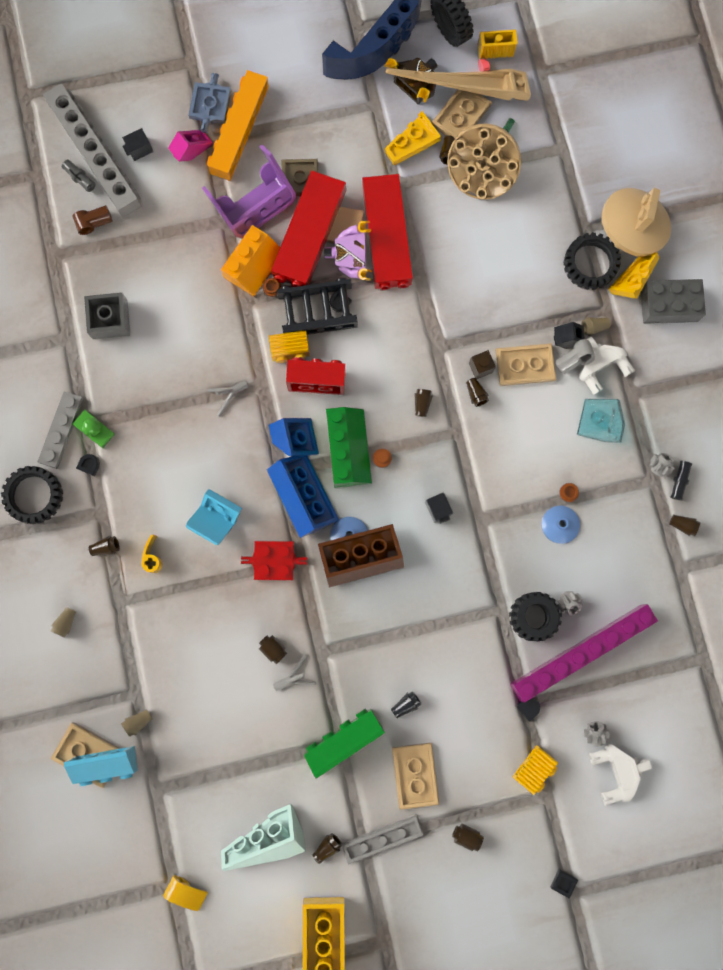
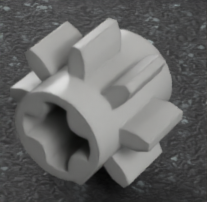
(662, 464)
(570, 603)
(596, 733)

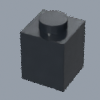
(137, 144)
(568, 334)
(439, 508)

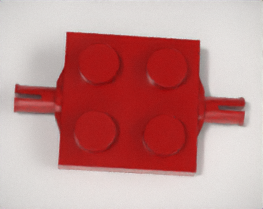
(273, 560)

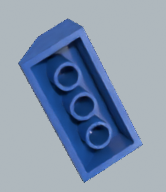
(302, 494)

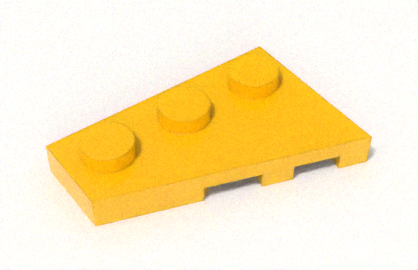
(413, 140)
(635, 276)

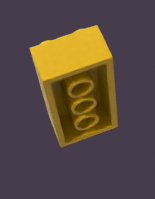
(323, 933)

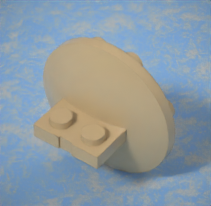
(484, 161)
(636, 221)

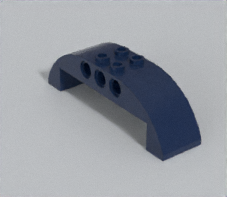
(376, 46)

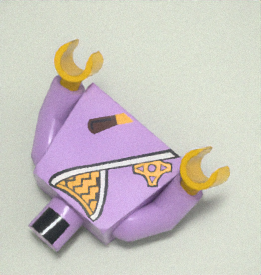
(351, 251)

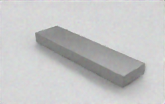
(382, 839)

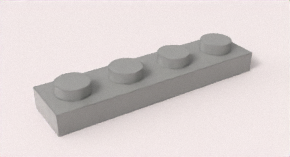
(60, 430)

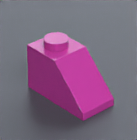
(189, 144)

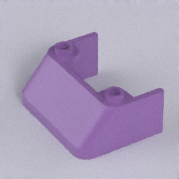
(259, 204)

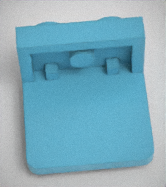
(214, 517)

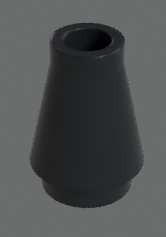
(407, 704)

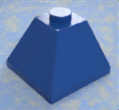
(294, 436)

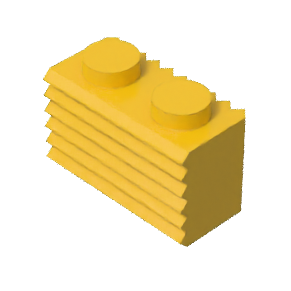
(497, 44)
(288, 346)
(535, 770)

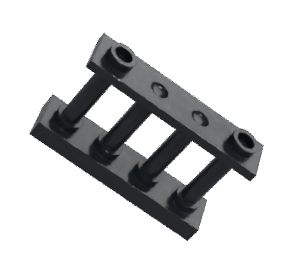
(328, 323)

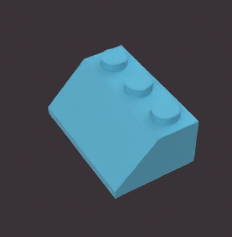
(102, 766)

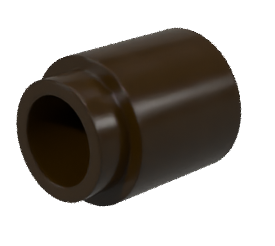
(272, 649)
(467, 837)

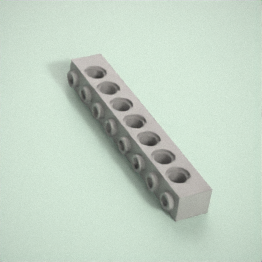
(59, 98)

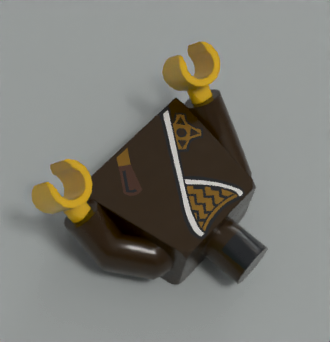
(413, 88)

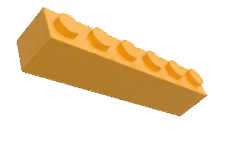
(238, 125)

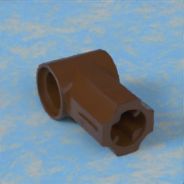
(88, 220)

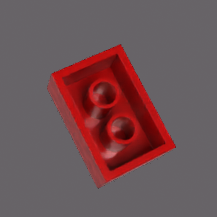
(316, 376)

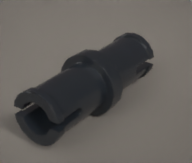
(681, 480)

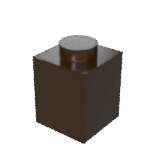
(482, 364)

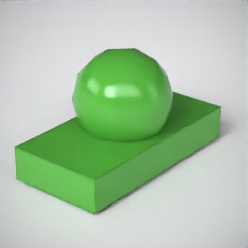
(93, 429)

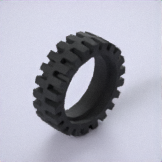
(452, 21)
(597, 241)
(14, 481)

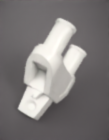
(604, 356)
(626, 771)

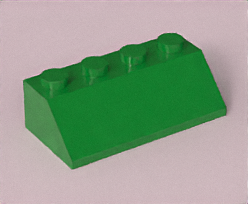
(348, 446)
(343, 743)

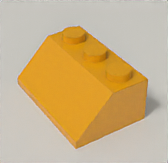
(251, 261)

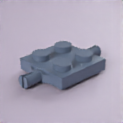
(209, 103)

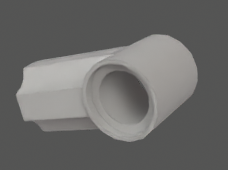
(581, 354)

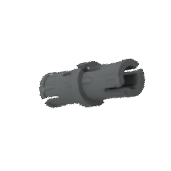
(78, 175)

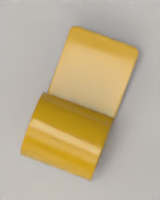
(146, 558)
(184, 895)

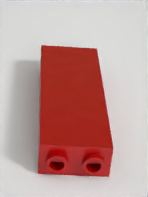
(309, 229)
(388, 231)

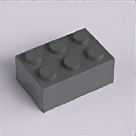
(673, 301)

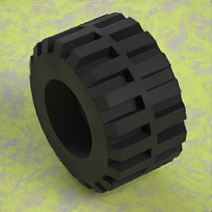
(551, 611)

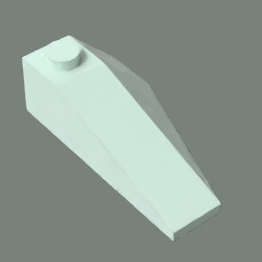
(271, 841)

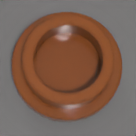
(271, 286)
(382, 458)
(569, 492)

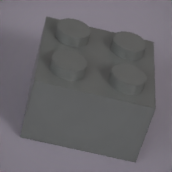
(107, 315)

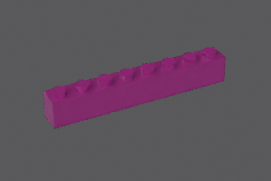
(583, 652)

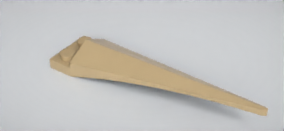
(496, 83)

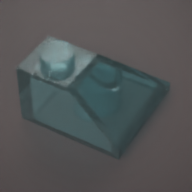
(602, 420)

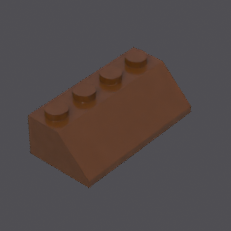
(361, 555)

